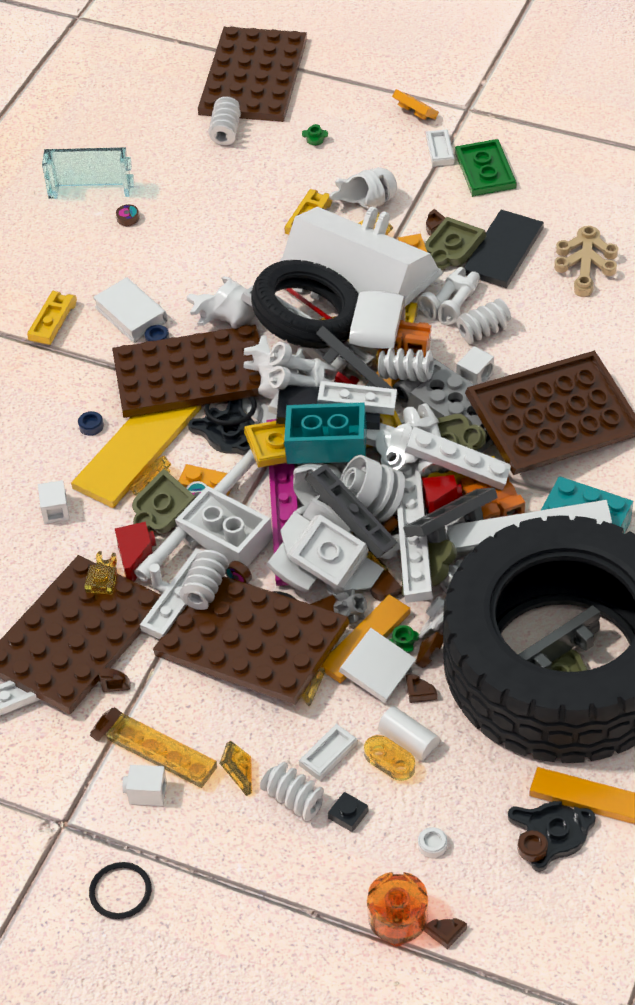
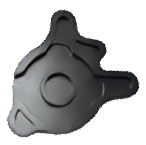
(220, 437)
(561, 825)

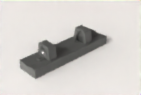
(338, 348)
(351, 510)
(434, 523)
(574, 633)

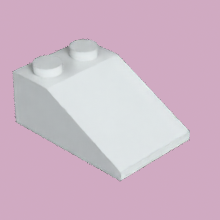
(226, 526)

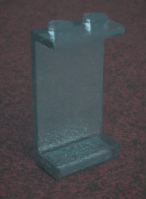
(86, 168)

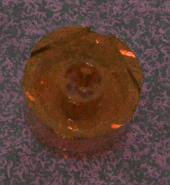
(397, 907)

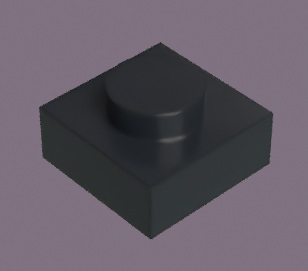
(348, 812)

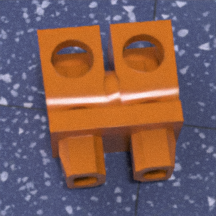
(412, 336)
(506, 500)

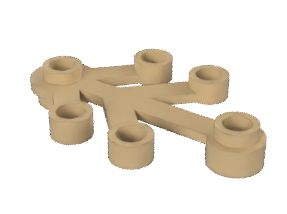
(587, 237)

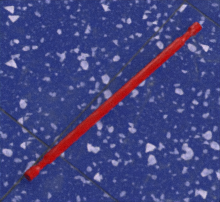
(309, 304)

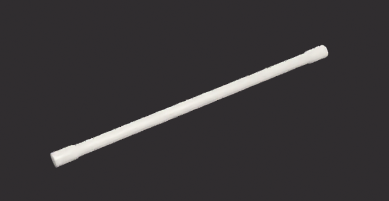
(223, 487)

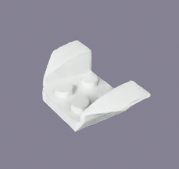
(329, 553)

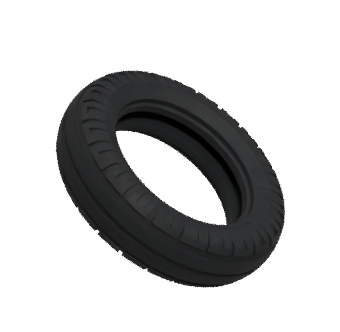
(310, 277)

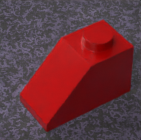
(440, 491)
(134, 546)

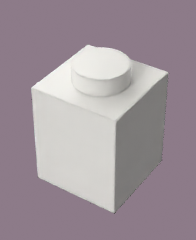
(145, 785)

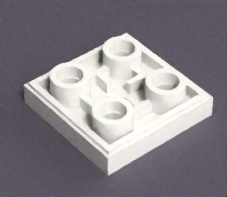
(377, 665)

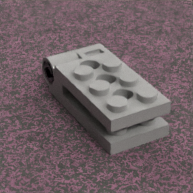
(443, 394)

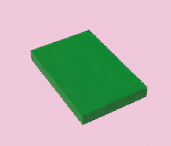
(485, 167)

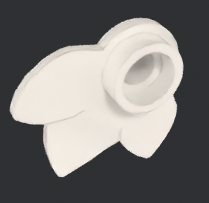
(393, 444)
(435, 620)

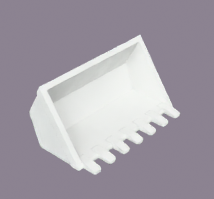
(360, 253)

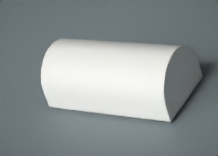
(408, 733)

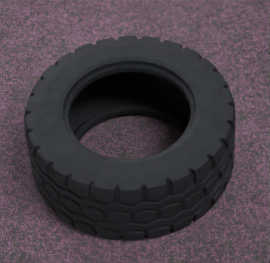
(519, 701)

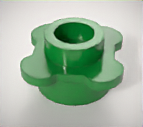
(315, 135)
(407, 633)

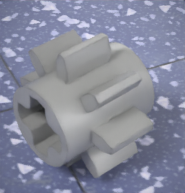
(351, 605)

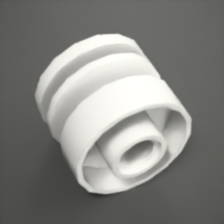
(374, 485)

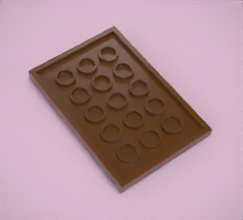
(255, 70)
(186, 371)
(553, 411)
(71, 635)
(255, 639)

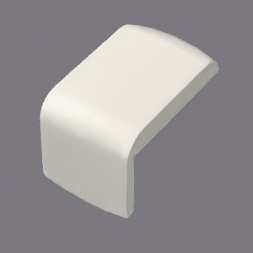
(377, 319)
(290, 571)

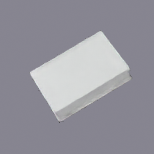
(129, 309)

